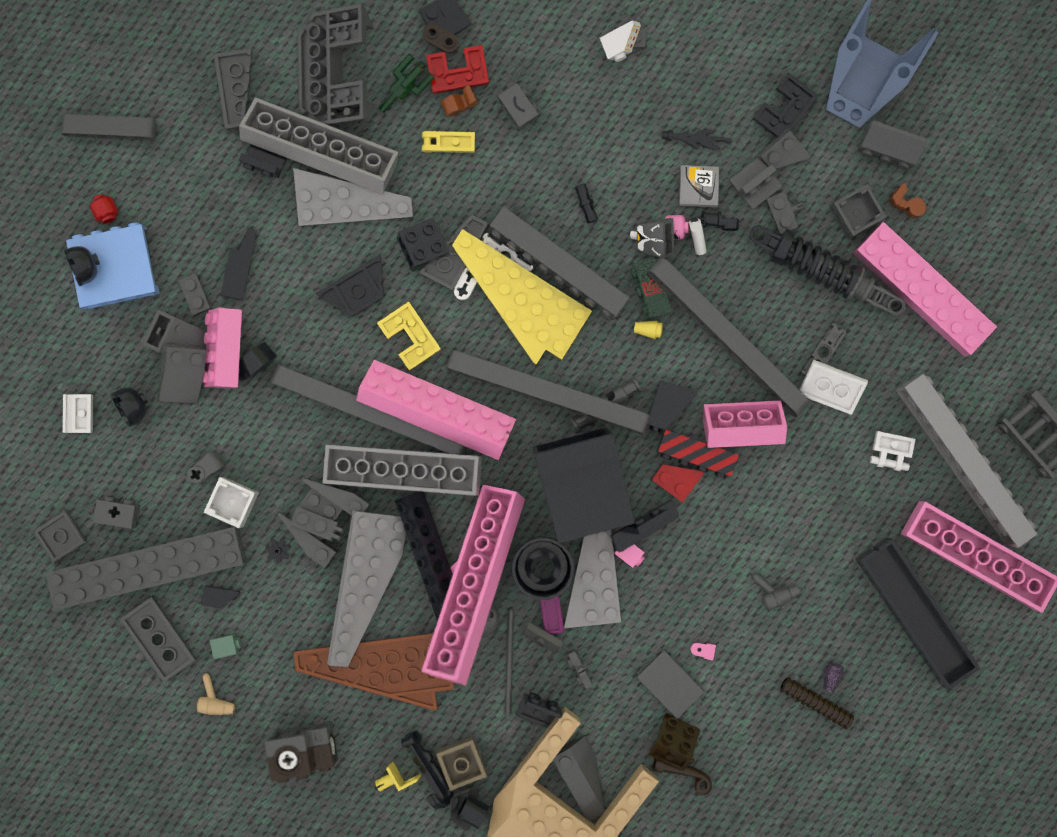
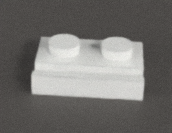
(78, 413)

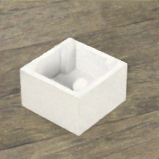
(231, 502)

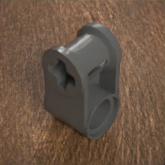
(208, 465)

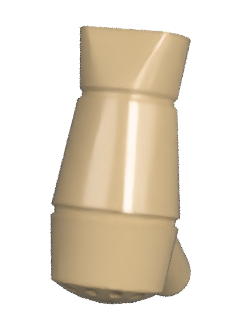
(210, 704)

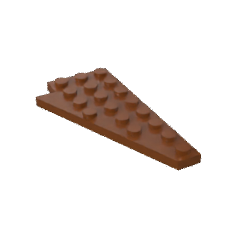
(381, 667)

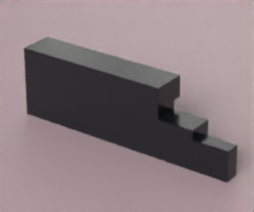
(238, 267)

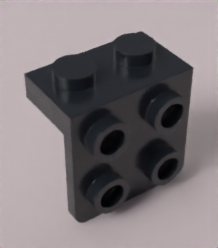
(265, 161)
(538, 710)

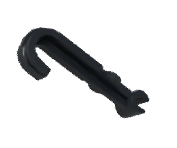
(430, 771)

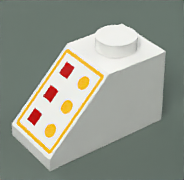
(620, 41)

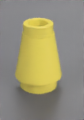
(650, 329)

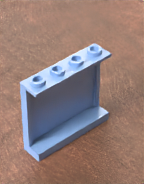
(123, 268)

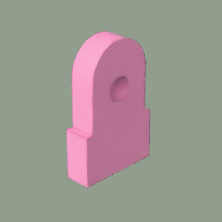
(707, 650)

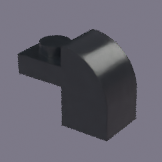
(254, 362)

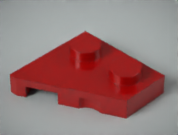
(677, 480)

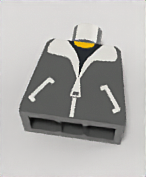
(655, 237)

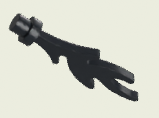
(699, 137)

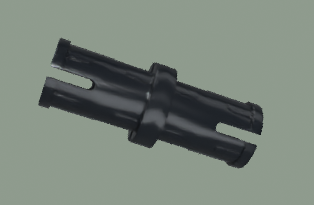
(586, 203)

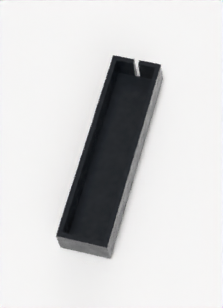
(917, 613)

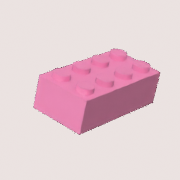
(222, 348)
(744, 424)

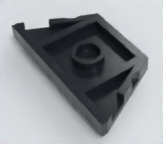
(357, 289)

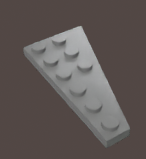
(338, 201)
(594, 589)

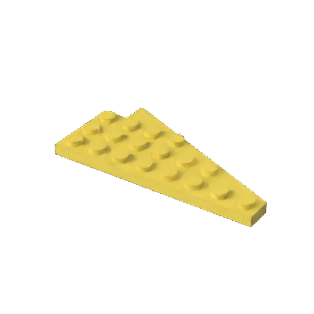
(530, 307)

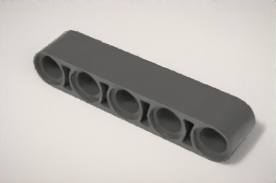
(108, 127)

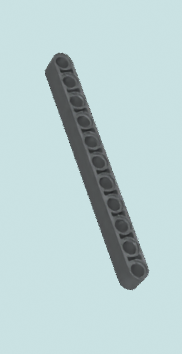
(727, 336)
(548, 392)
(347, 402)

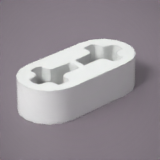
(460, 284)

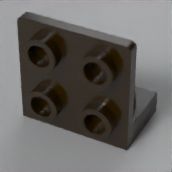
(675, 742)

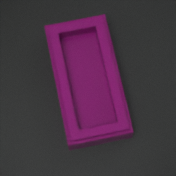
(552, 616)

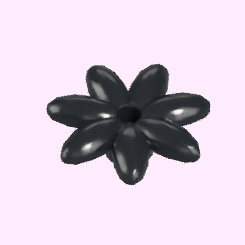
(282, 549)

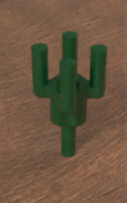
(406, 82)

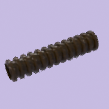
(817, 703)

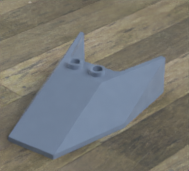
(870, 73)

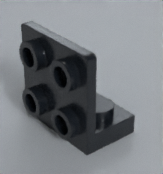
(422, 243)

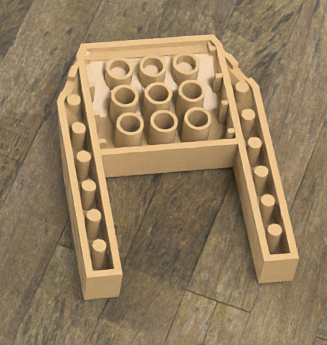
(531, 810)

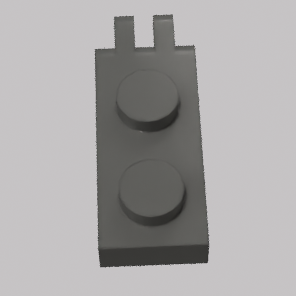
(316, 524)

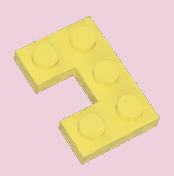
(408, 319)

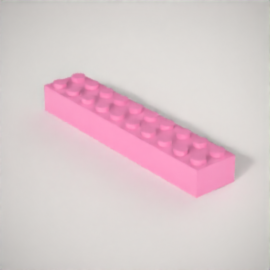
(473, 585)

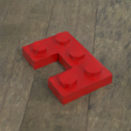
(449, 80)

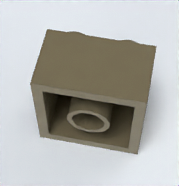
(461, 763)

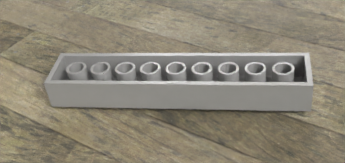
(966, 461)

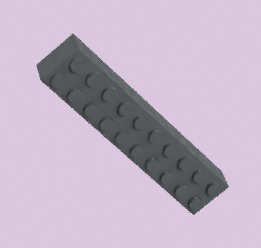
(146, 568)

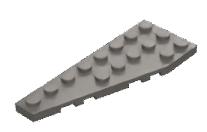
(369, 562)

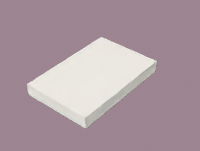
(833, 387)

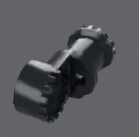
(716, 219)

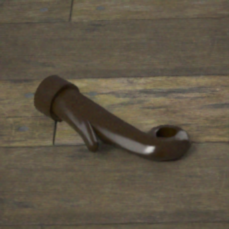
(660, 766)

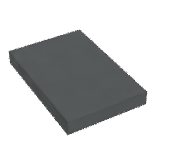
(670, 684)

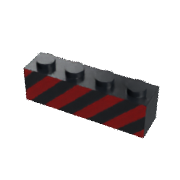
(697, 453)

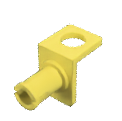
(395, 778)

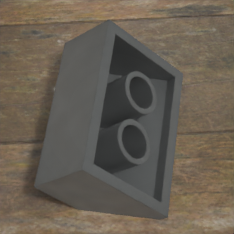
(891, 145)

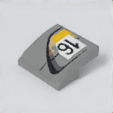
(699, 186)

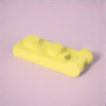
(449, 142)

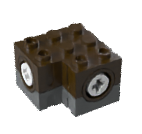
(301, 751)

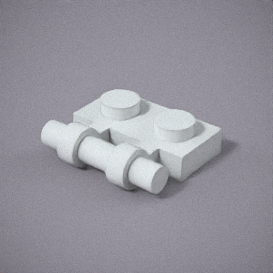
(895, 445)

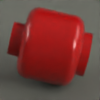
(103, 209)

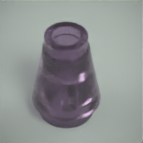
(833, 675)

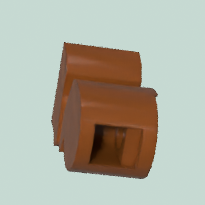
(456, 103)
(913, 207)

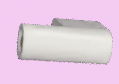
(697, 236)

